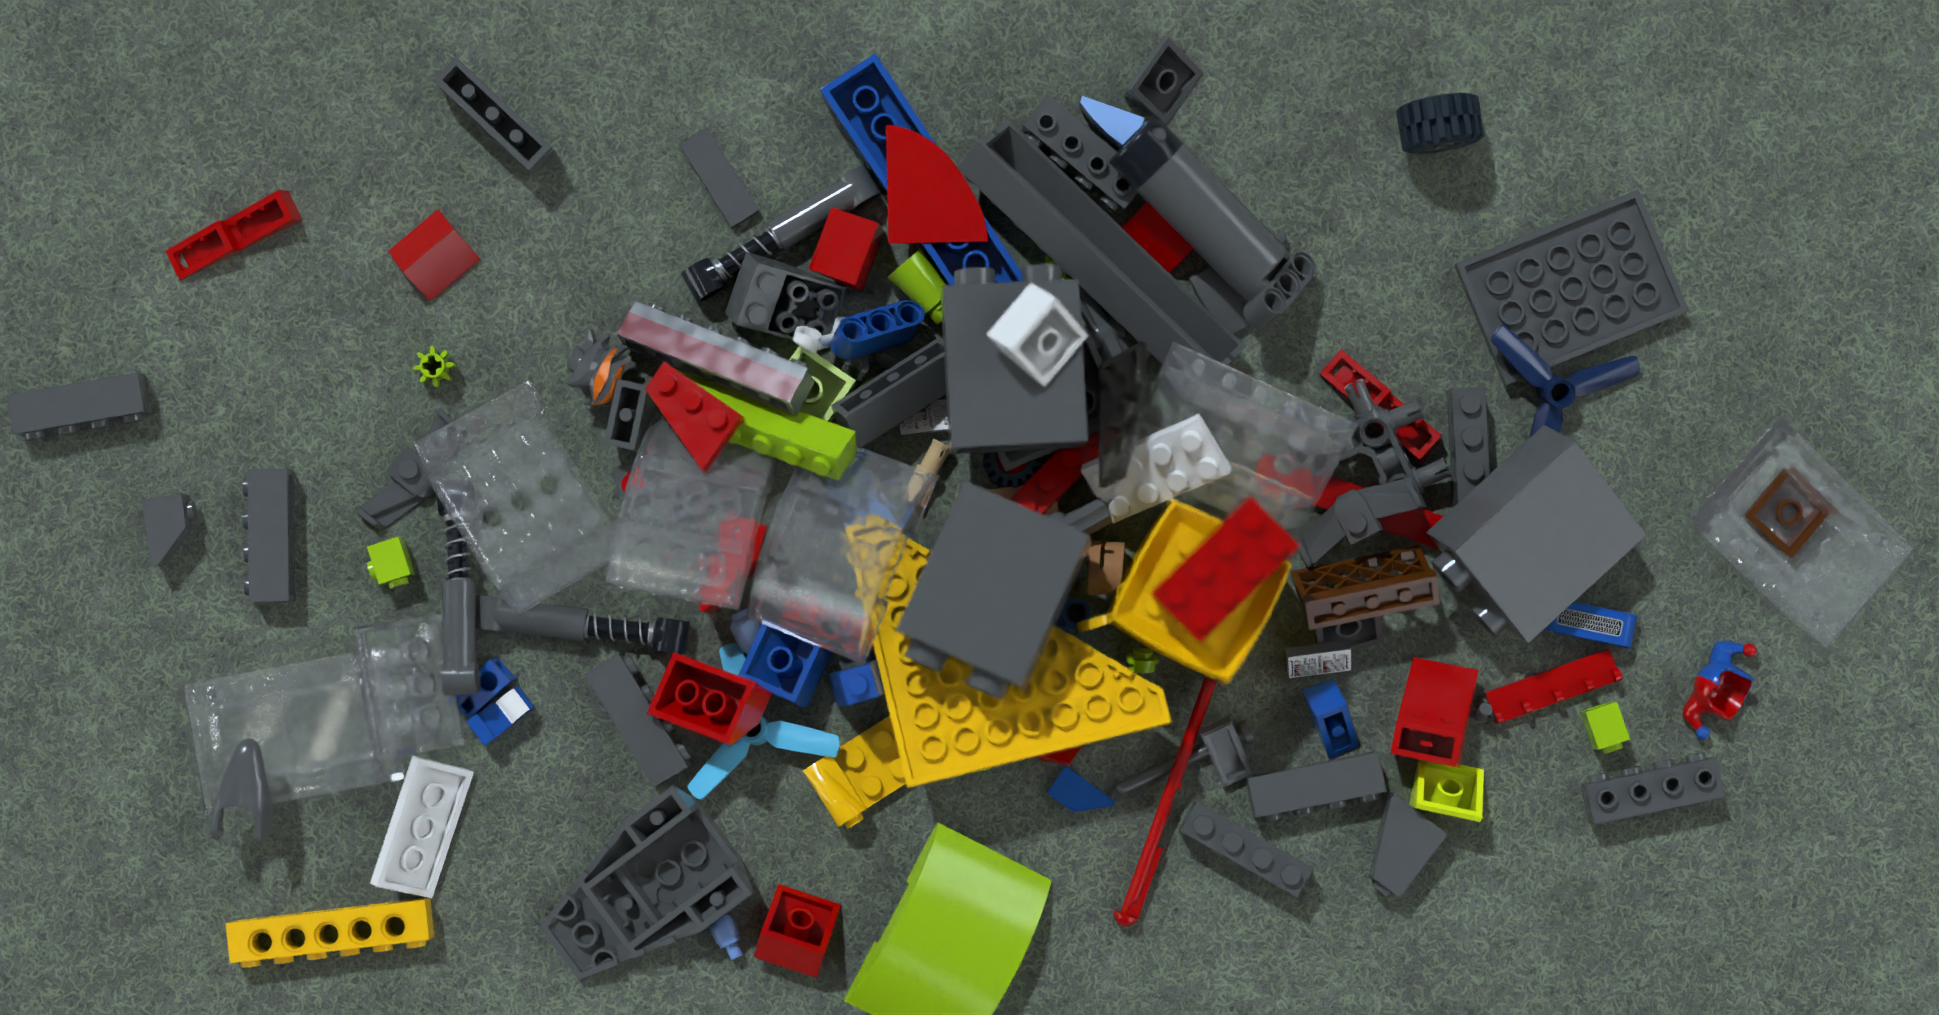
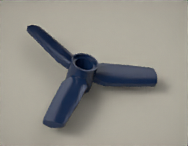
(1538, 373)

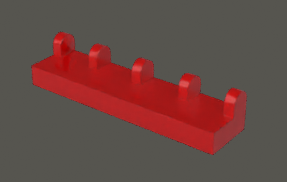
(1553, 686)

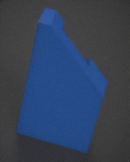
(1077, 793)

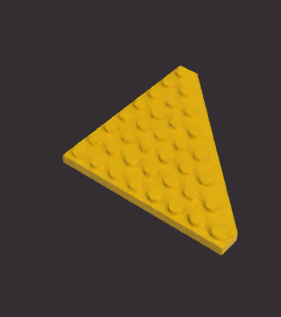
(958, 730)

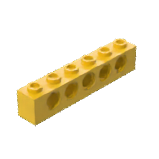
(244, 934)

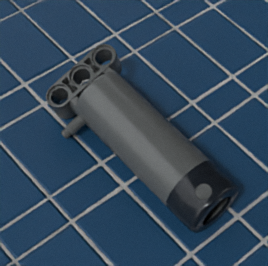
(1213, 221)

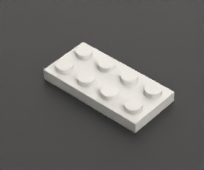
(1162, 468)
(422, 827)

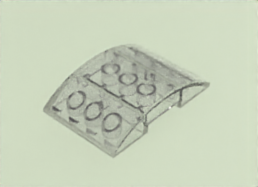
(686, 527)
(838, 551)

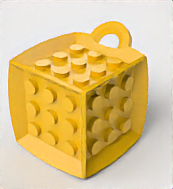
(1151, 624)

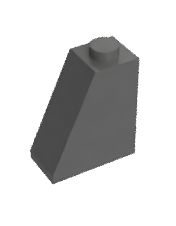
(1402, 846)

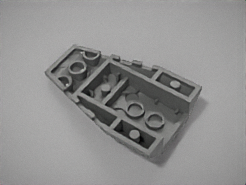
(648, 886)

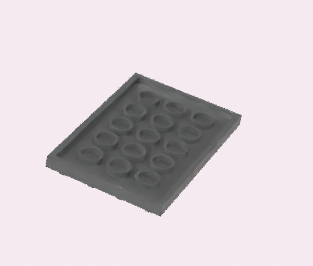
(1574, 283)

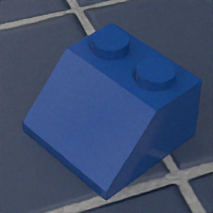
(785, 665)

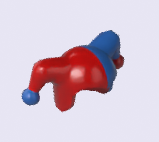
(1719, 686)

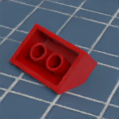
(708, 700)

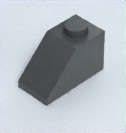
(167, 525)

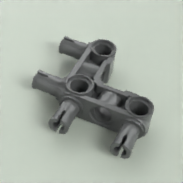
(1386, 446)

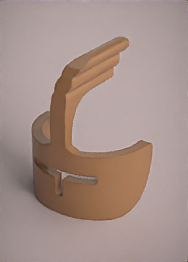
(1109, 577)

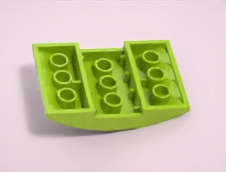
(952, 933)

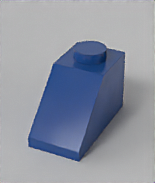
(1331, 717)

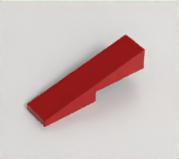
(234, 234)
(1416, 438)

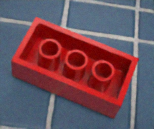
(1224, 568)

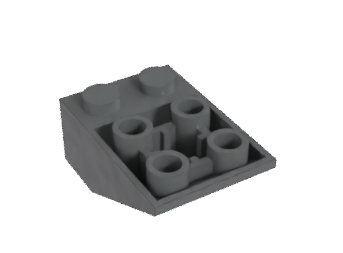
(782, 297)

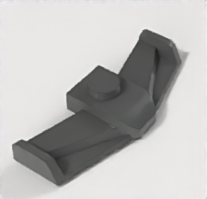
(408, 489)
(1356, 516)

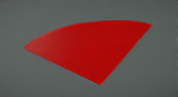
(928, 193)

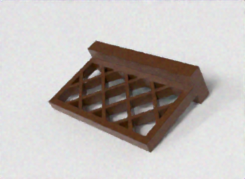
(1361, 600)

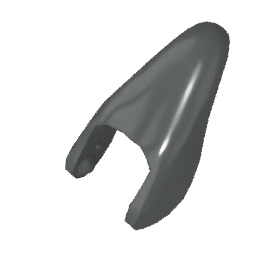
(246, 787)

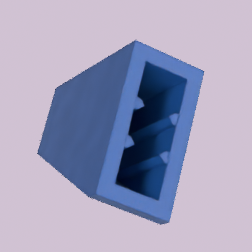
(856, 683)

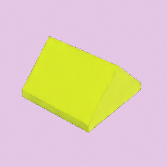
(1448, 790)

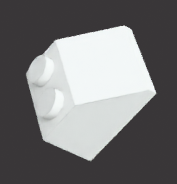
(1037, 334)

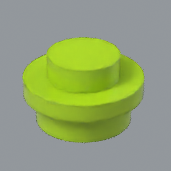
(1142, 660)

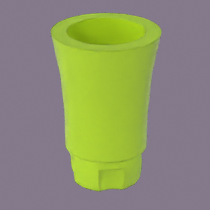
(920, 283)

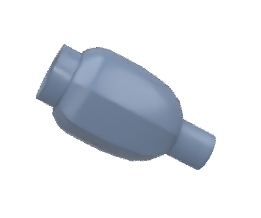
(744, 629)

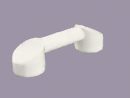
(813, 340)

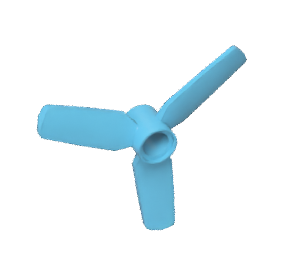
(777, 733)

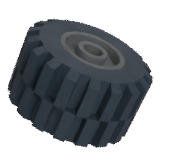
(1440, 123)

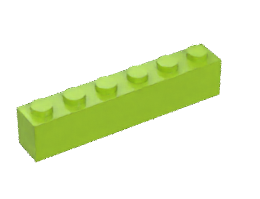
(791, 438)

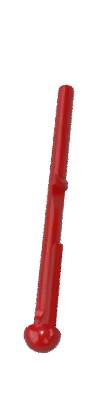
(1151, 852)

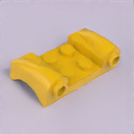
(859, 775)

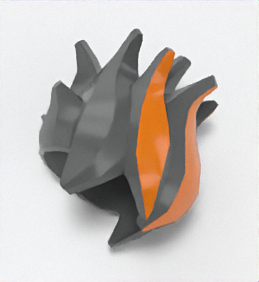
(598, 368)

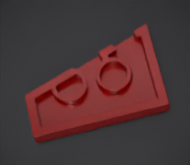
(694, 414)

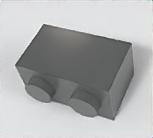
(629, 415)

